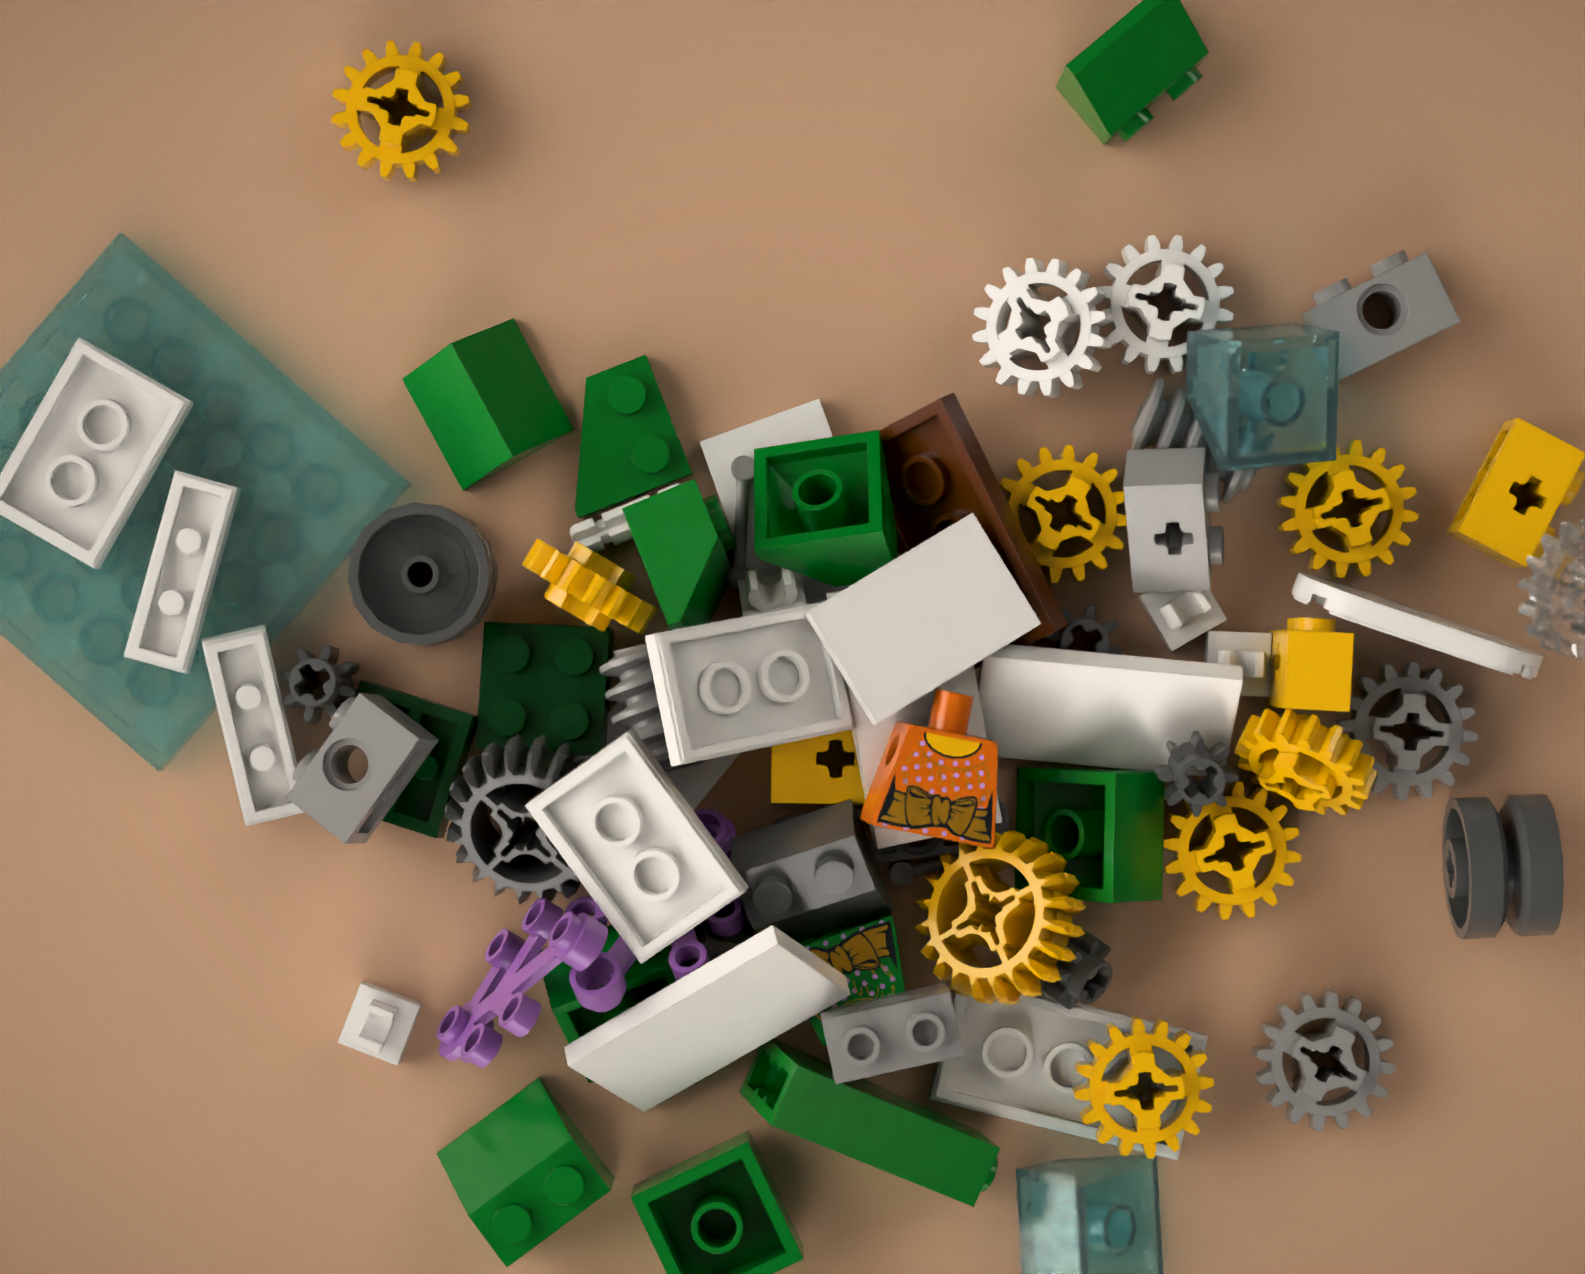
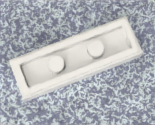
(182, 572)
(253, 722)

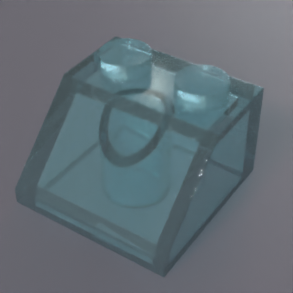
(1265, 393)
(1090, 1216)

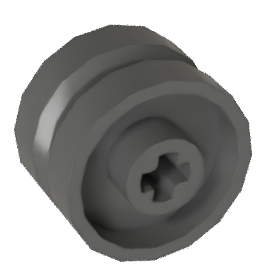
(419, 535)
(1502, 866)

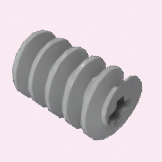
(1170, 426)
(640, 695)

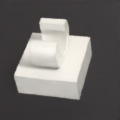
(770, 592)
(1182, 615)
(1246, 650)
(380, 1023)

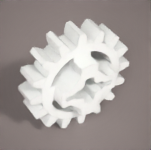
(1169, 277)
(1019, 339)

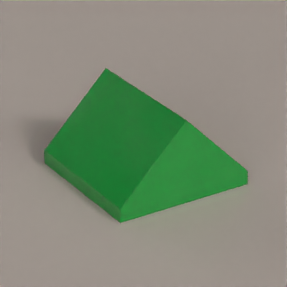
(487, 402)

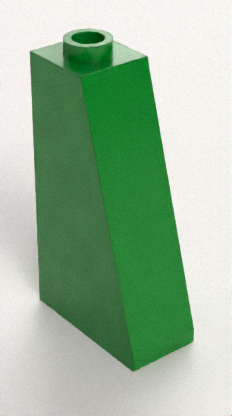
(869, 1123)

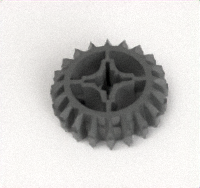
(506, 783)

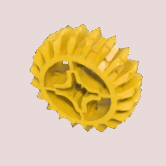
(1022, 925)

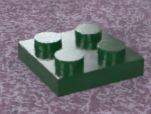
(546, 684)

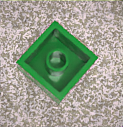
(718, 1214)

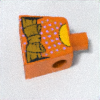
(937, 777)

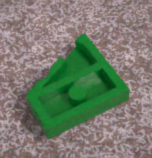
(625, 439)

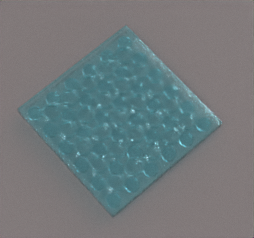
(251, 427)

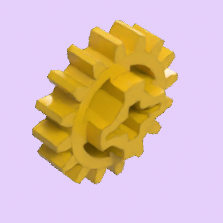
(409, 84)
(1074, 489)
(1354, 538)
(589, 586)
(1306, 762)
(1237, 877)
(1112, 1088)

